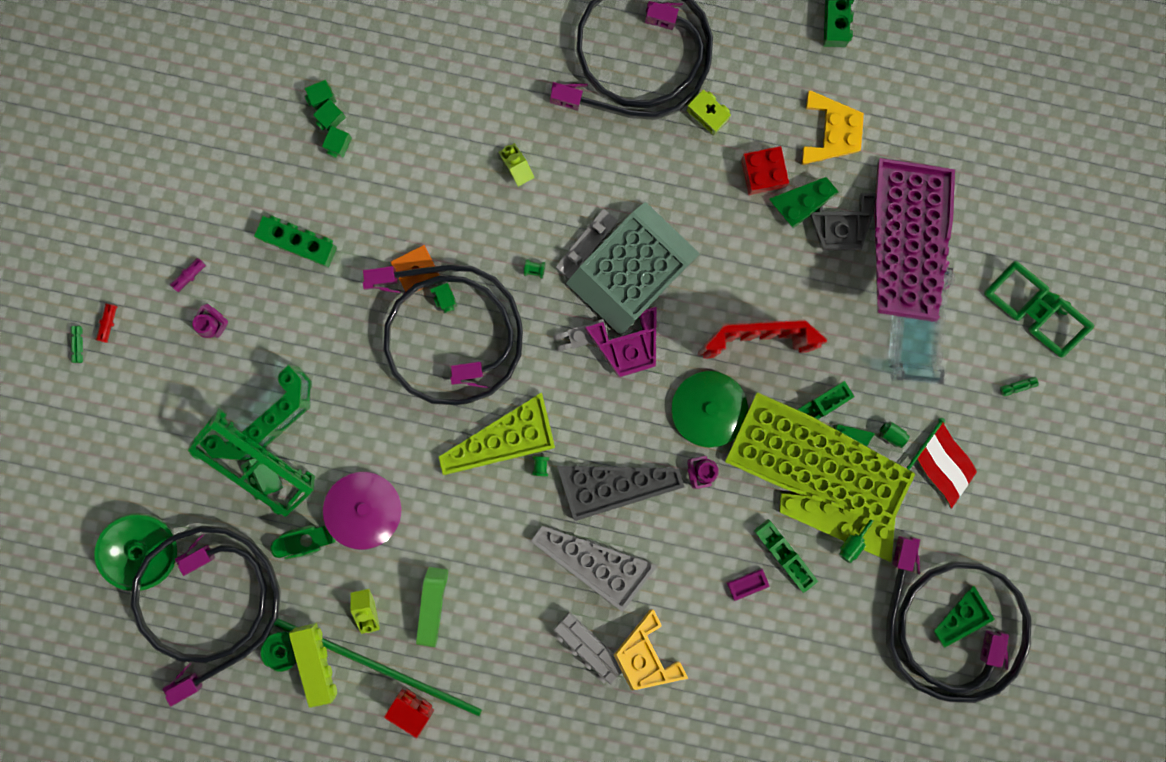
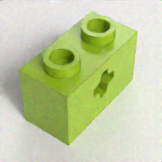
(713, 121)

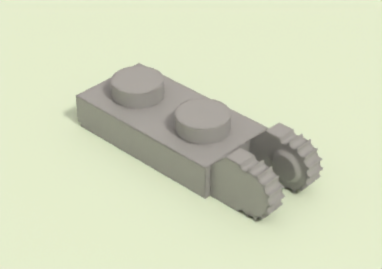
(577, 336)

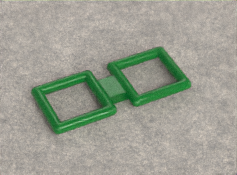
(1039, 309)

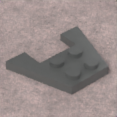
(844, 229)

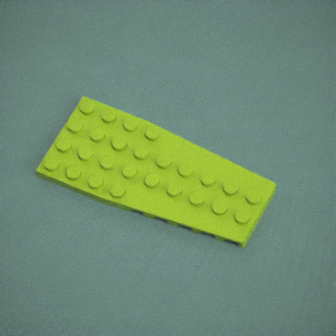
(818, 461)

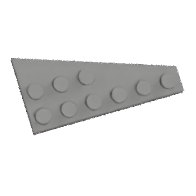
(604, 570)

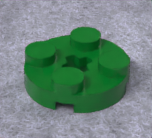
(274, 660)

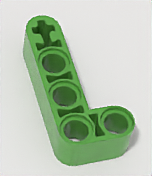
(431, 606)

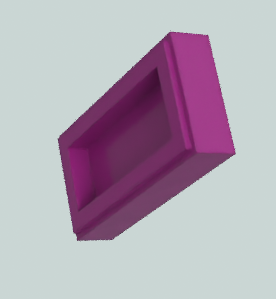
(748, 584)

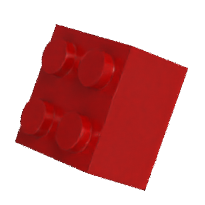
(765, 170)
(409, 713)

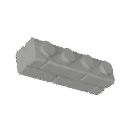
(587, 646)

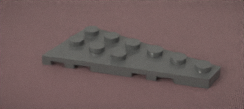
(607, 488)

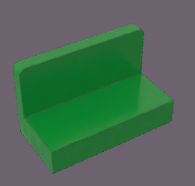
(262, 478)

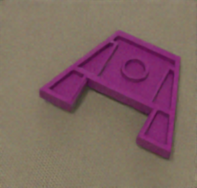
(630, 352)

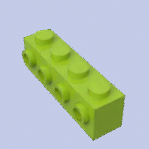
(313, 665)

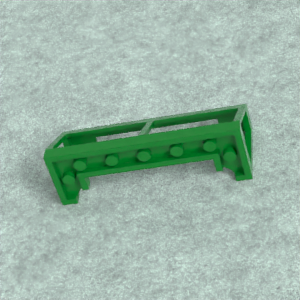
(219, 424)

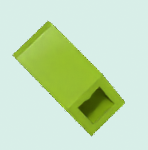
(516, 164)
(364, 611)

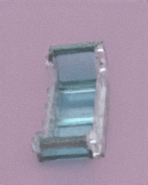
(917, 345)

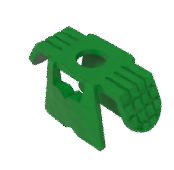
(289, 542)

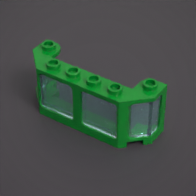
(273, 421)

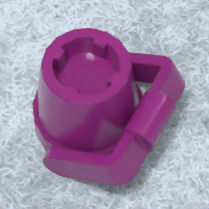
(209, 324)
(704, 471)

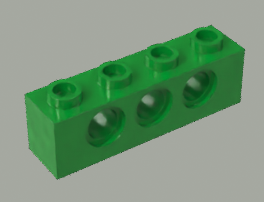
(832, 35)
(269, 226)

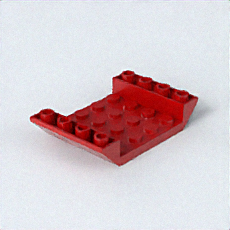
(803, 334)

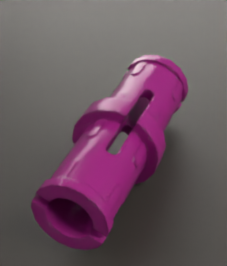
(188, 274)

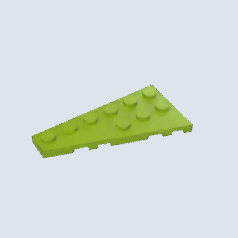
(512, 436)
(839, 523)

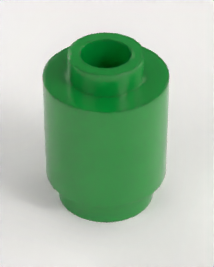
(894, 434)

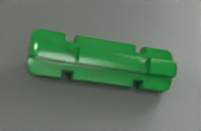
(76, 344)
(1019, 386)

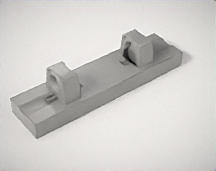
(586, 243)

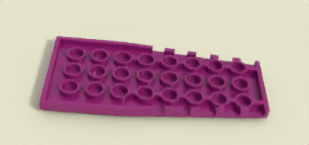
(912, 237)

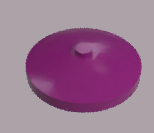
(362, 510)

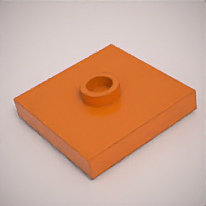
(414, 260)

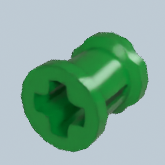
(534, 268)
(540, 466)

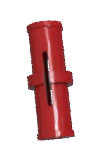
(106, 323)

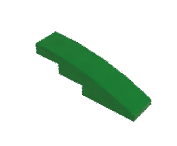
(828, 401)
(786, 555)

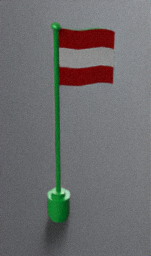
(944, 466)

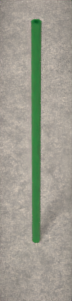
(389, 672)

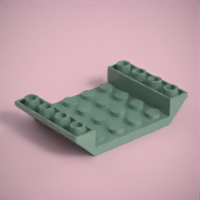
(632, 268)

